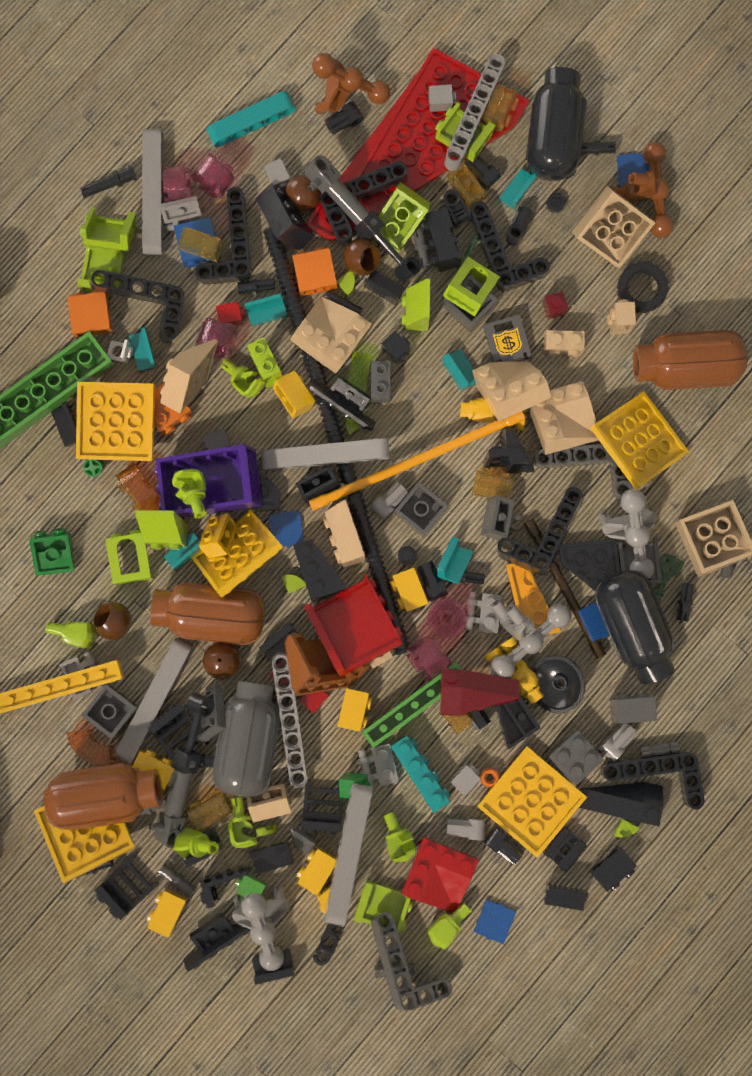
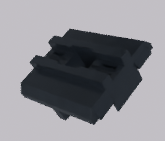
(565, 860)

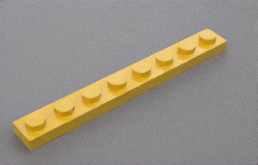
(60, 686)

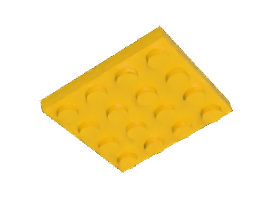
(115, 421)
(639, 440)
(249, 550)
(531, 801)
(83, 849)

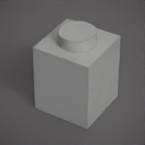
(441, 97)
(277, 173)
(466, 779)

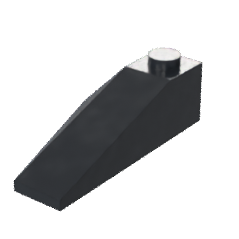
(631, 801)

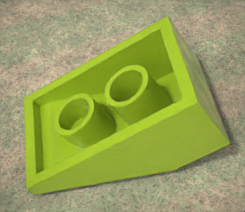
(402, 215)
(417, 307)
(162, 529)

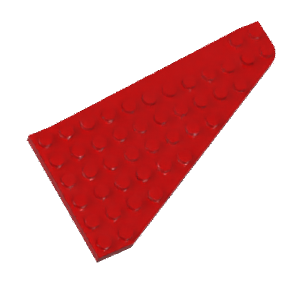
(410, 135)

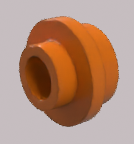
(489, 771)

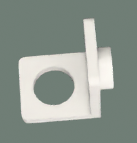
(127, 351)

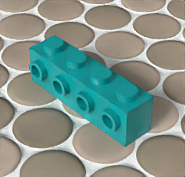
(420, 774)

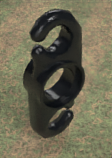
(327, 950)

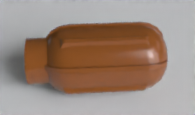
(692, 360)
(201, 614)
(101, 796)

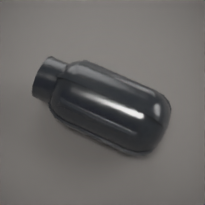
(557, 126)
(636, 624)

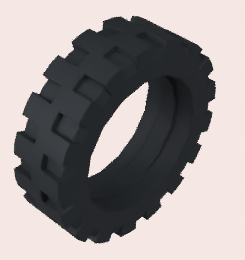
(652, 270)

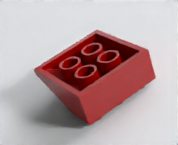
(439, 875)

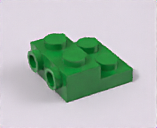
(52, 552)

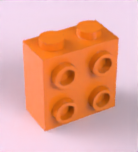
(314, 271)
(90, 313)
(165, 418)

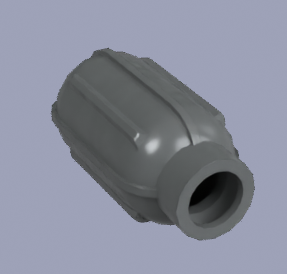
(248, 741)

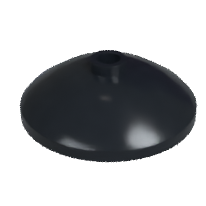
(559, 697)

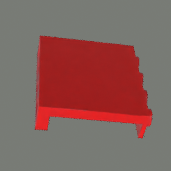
(354, 626)

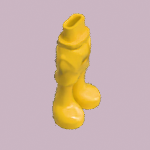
(481, 412)
(527, 678)

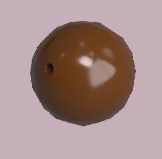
(300, 194)
(361, 256)
(112, 620)
(229, 662)

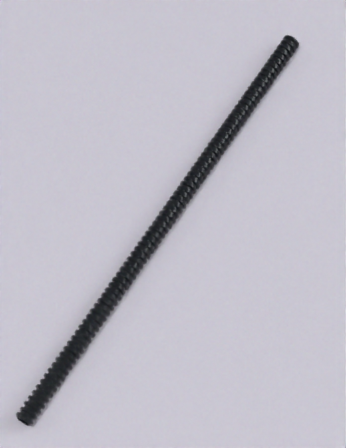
(335, 434)

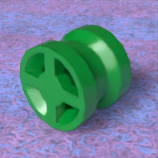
(91, 469)

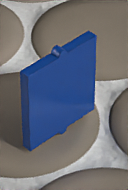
(630, 163)
(287, 528)
(593, 622)
(494, 921)

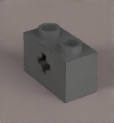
(380, 381)

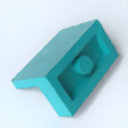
(518, 188)
(266, 310)
(143, 351)
(459, 369)
(180, 557)
(454, 562)

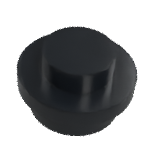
(407, 555)

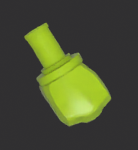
(242, 379)
(191, 490)
(74, 633)
(237, 824)
(399, 840)
(194, 842)
(447, 926)

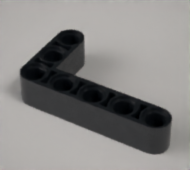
(353, 185)
(237, 243)
(499, 254)
(145, 295)
(549, 538)
(659, 768)

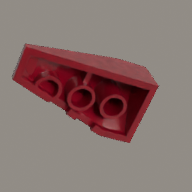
(470, 691)

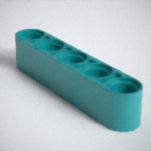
(251, 119)

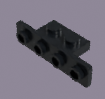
(347, 399)
(211, 939)

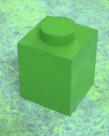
(249, 884)

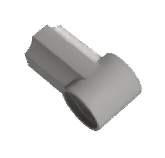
(386, 503)
(614, 745)
(471, 828)

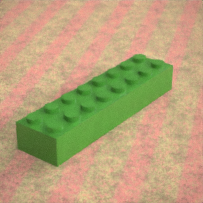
(50, 386)

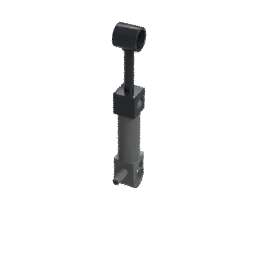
(326, 178)
(185, 764)

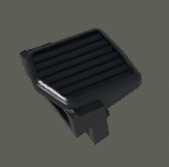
(509, 455)

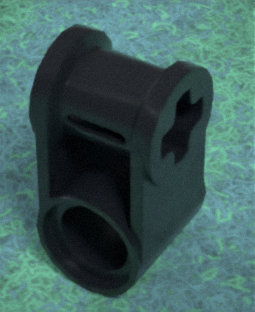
(458, 211)

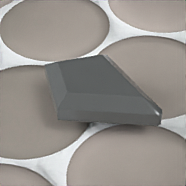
(302, 840)

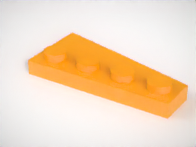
(528, 596)

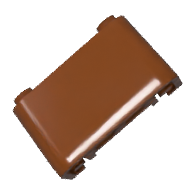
(312, 668)

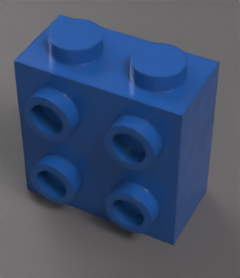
(203, 225)

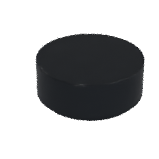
(555, 202)

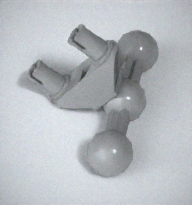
(633, 528)
(523, 630)
(261, 917)

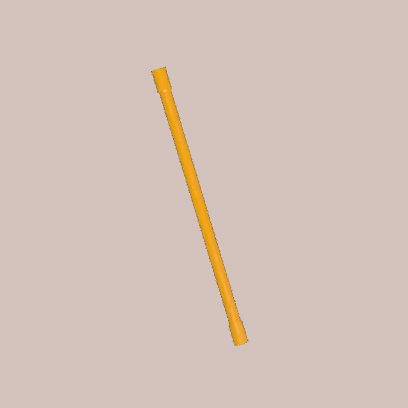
(325, 499)

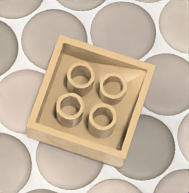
(613, 227)
(330, 333)
(187, 375)
(511, 387)
(564, 418)
(344, 535)
(715, 538)

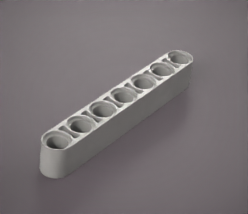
(472, 119)
(152, 191)
(325, 454)
(153, 701)
(292, 728)
(348, 854)

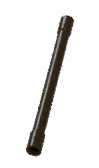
(536, 535)

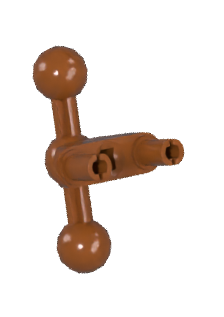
(342, 82)
(652, 187)

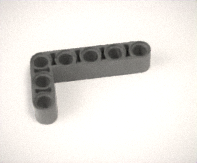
(590, 459)
(401, 968)

